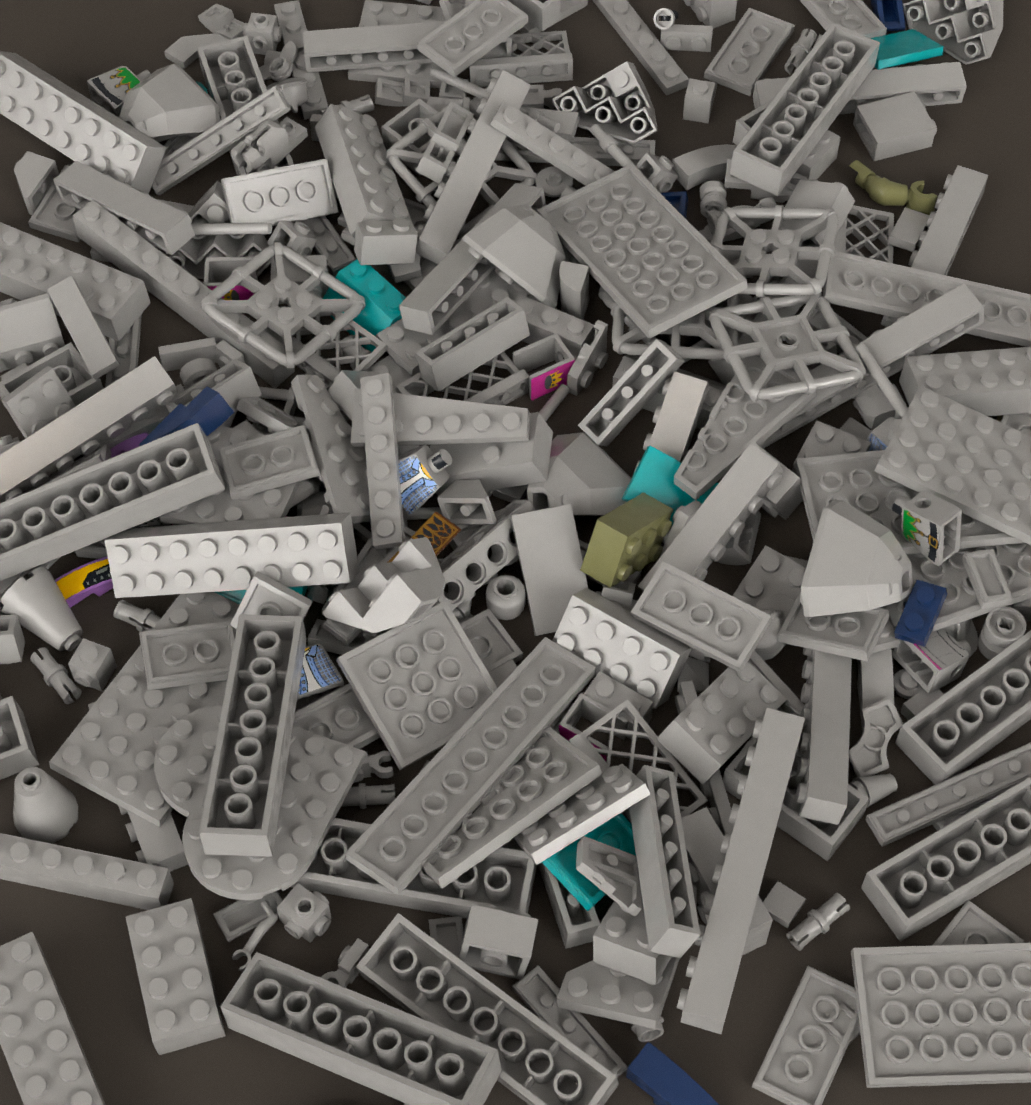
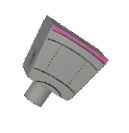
(937, 662)

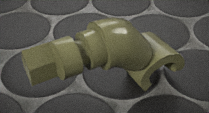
(893, 193)

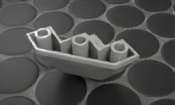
(962, 26)
(615, 103)
(169, 105)
(210, 210)
(523, 249)
(580, 476)
(853, 565)
(391, 591)

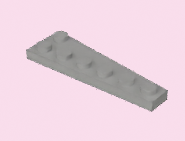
(447, 421)

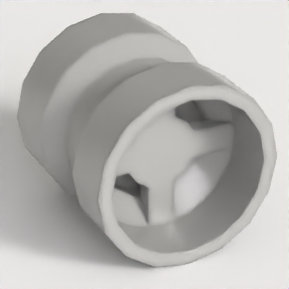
(712, 196)

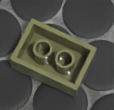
(627, 540)

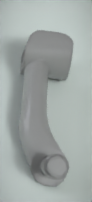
(257, 935)

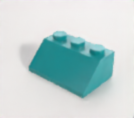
(380, 297)

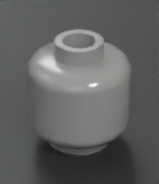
(505, 597)

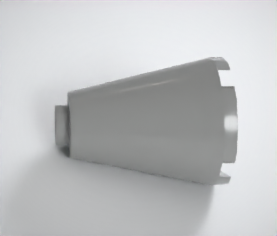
(43, 610)
(42, 806)

